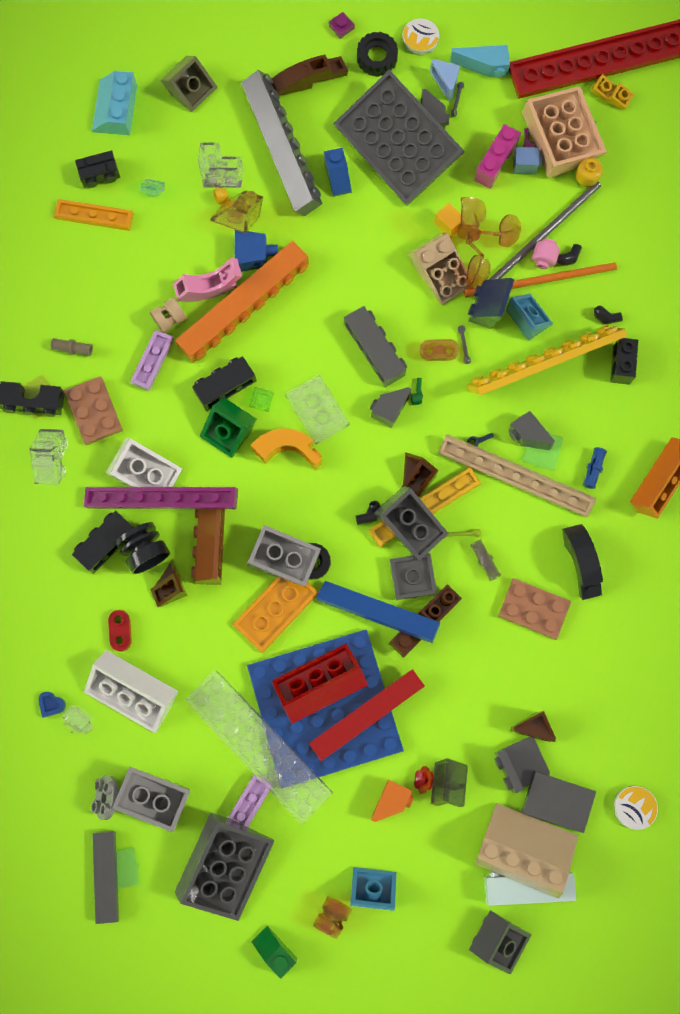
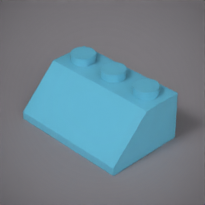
(115, 103)

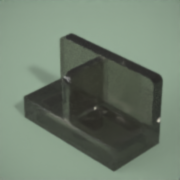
(449, 783)

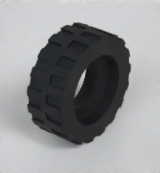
(377, 39)

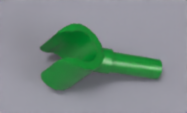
(416, 398)

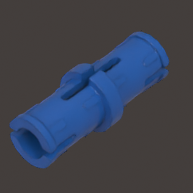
(594, 468)

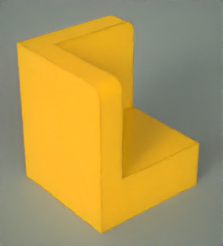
(448, 219)

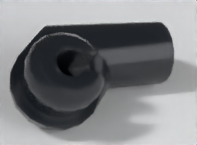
(570, 257)
(606, 317)
(369, 516)

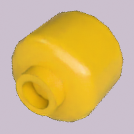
(589, 172)

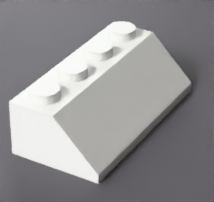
(130, 691)

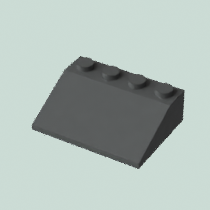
(223, 867)

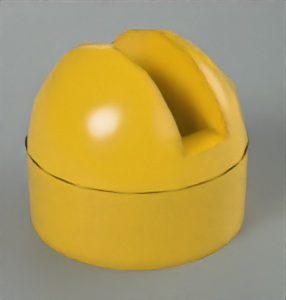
(220, 195)

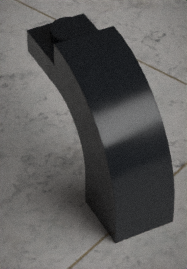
(585, 559)

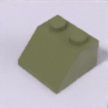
(189, 82)

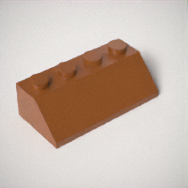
(208, 546)

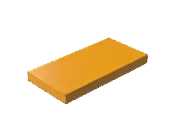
(274, 612)

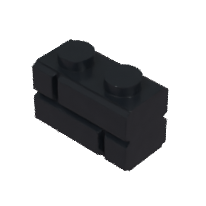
(97, 169)

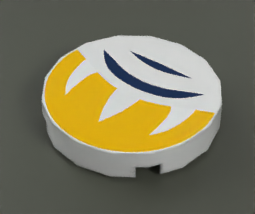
(420, 36)
(635, 807)

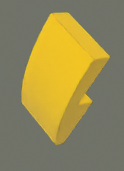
(613, 94)

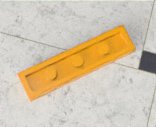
(93, 214)

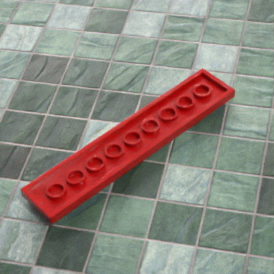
(594, 58)

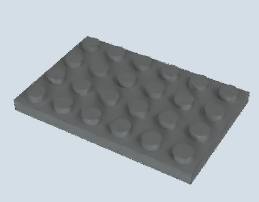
(398, 137)

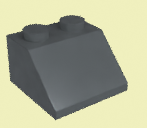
(499, 942)

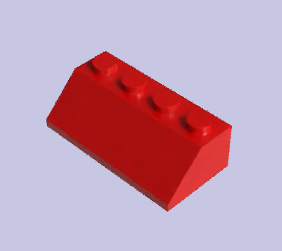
(319, 683)

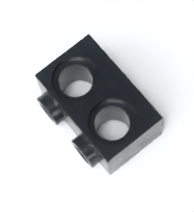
(624, 361)

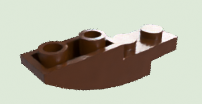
(305, 73)
(434, 610)

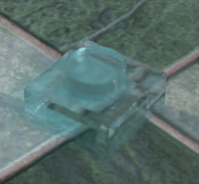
(152, 187)

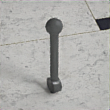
(460, 85)
(461, 329)

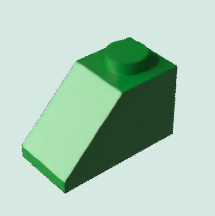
(274, 952)

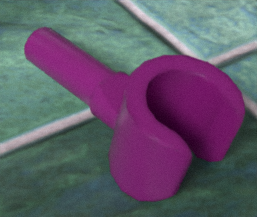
(527, 143)

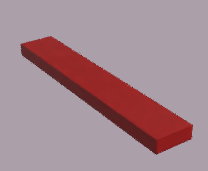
(366, 715)

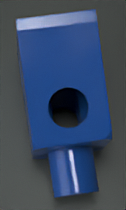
(252, 250)

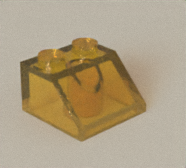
(239, 211)

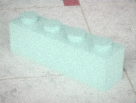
(505, 891)

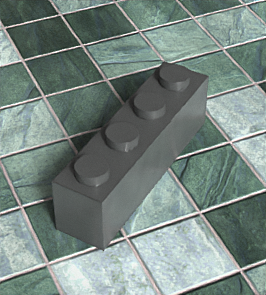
(375, 346)

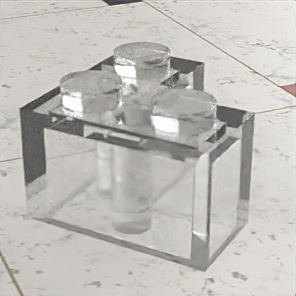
(219, 170)
(47, 456)

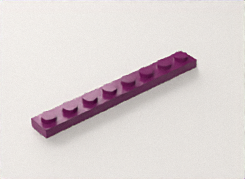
(161, 498)

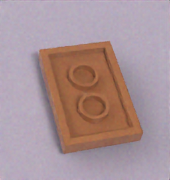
(93, 410)
(534, 609)

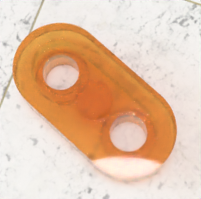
(438, 347)

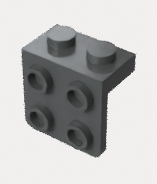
(519, 763)

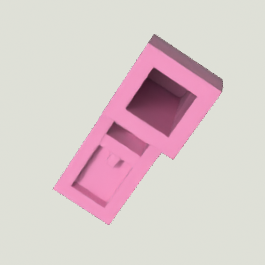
(209, 285)

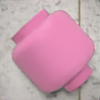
(546, 253)

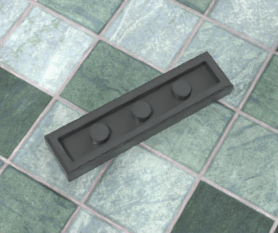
(105, 877)

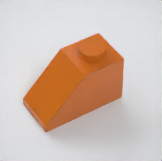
(392, 801)

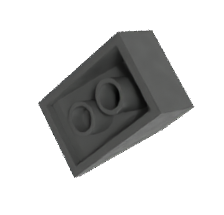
(411, 522)

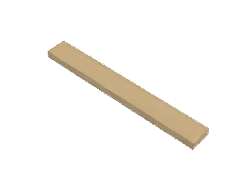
(517, 475)

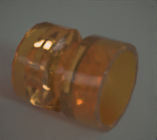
(332, 917)

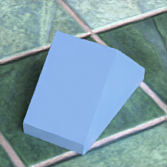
(445, 76)

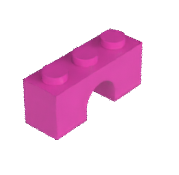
(496, 155)

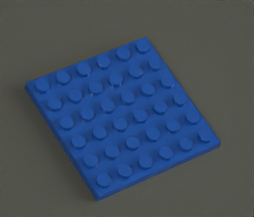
(371, 744)

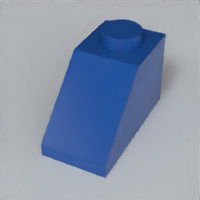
(337, 171)

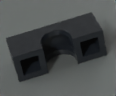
(48, 401)

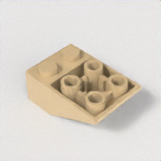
(440, 267)

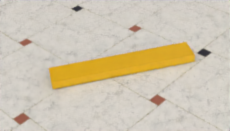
(434, 501)

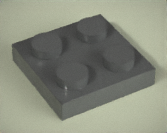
(413, 577)

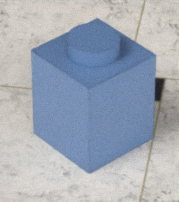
(526, 160)

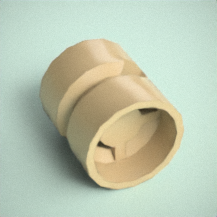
(174, 312)

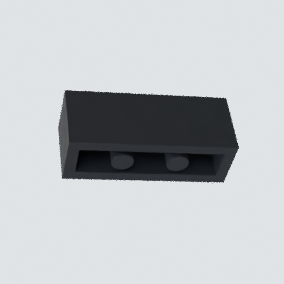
(224, 382)
(101, 542)

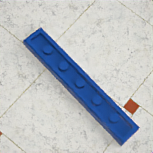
(378, 611)

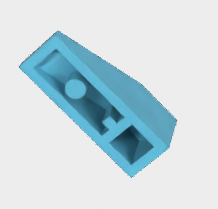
(486, 60)

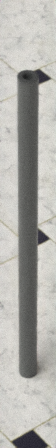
(546, 231)

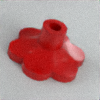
(423, 780)

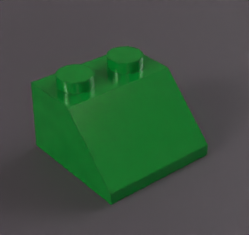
(227, 427)

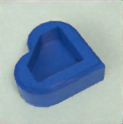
(50, 704)

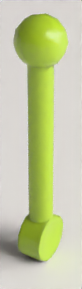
(476, 533)

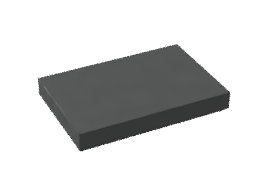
(558, 801)

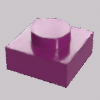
(341, 25)

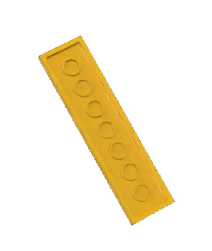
(551, 357)

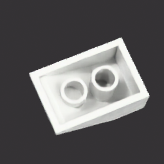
(142, 467)

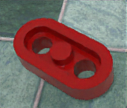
(120, 630)

